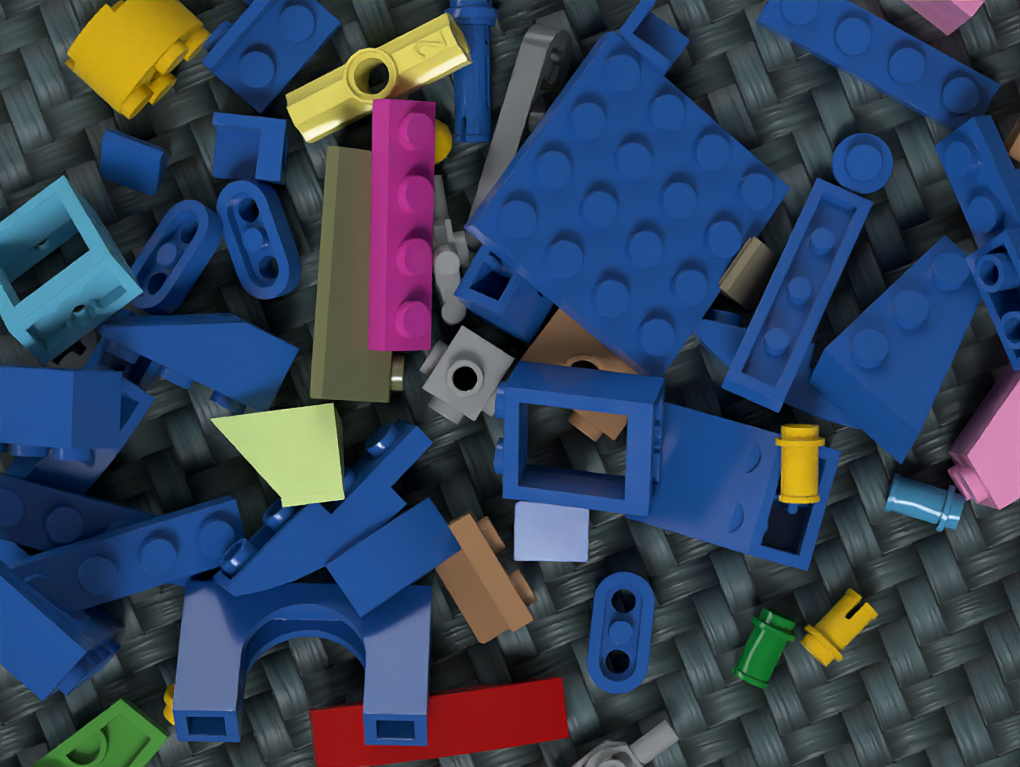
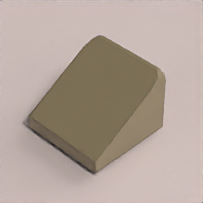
(749, 274)

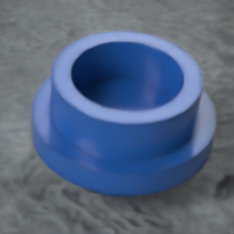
(862, 163)

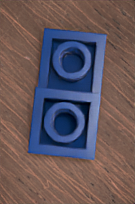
(394, 557)

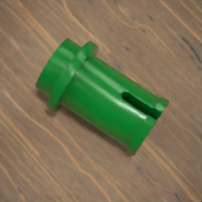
(764, 646)

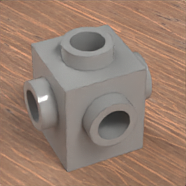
(444, 361)

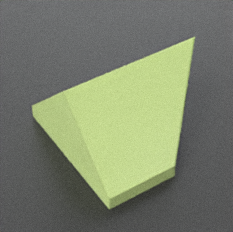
(293, 451)

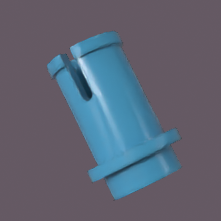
(925, 502)

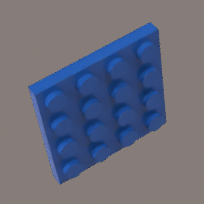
(627, 206)

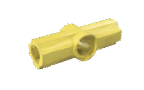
(412, 64)

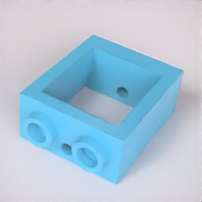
(97, 279)

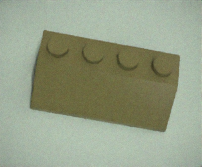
(340, 355)

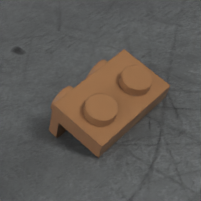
(481, 583)

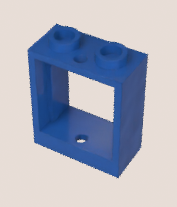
(589, 390)

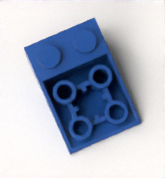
(726, 488)

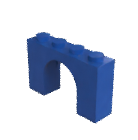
(229, 633)
(44, 643)

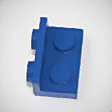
(268, 47)

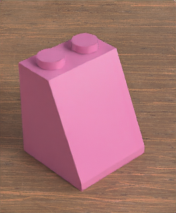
(989, 447)

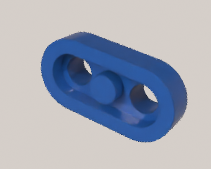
(257, 240)
(176, 256)
(620, 631)

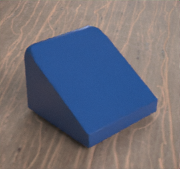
(133, 162)

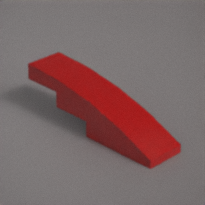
(458, 724)

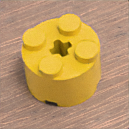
(132, 50)

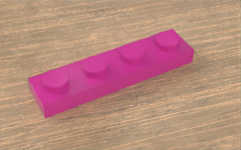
(401, 225)

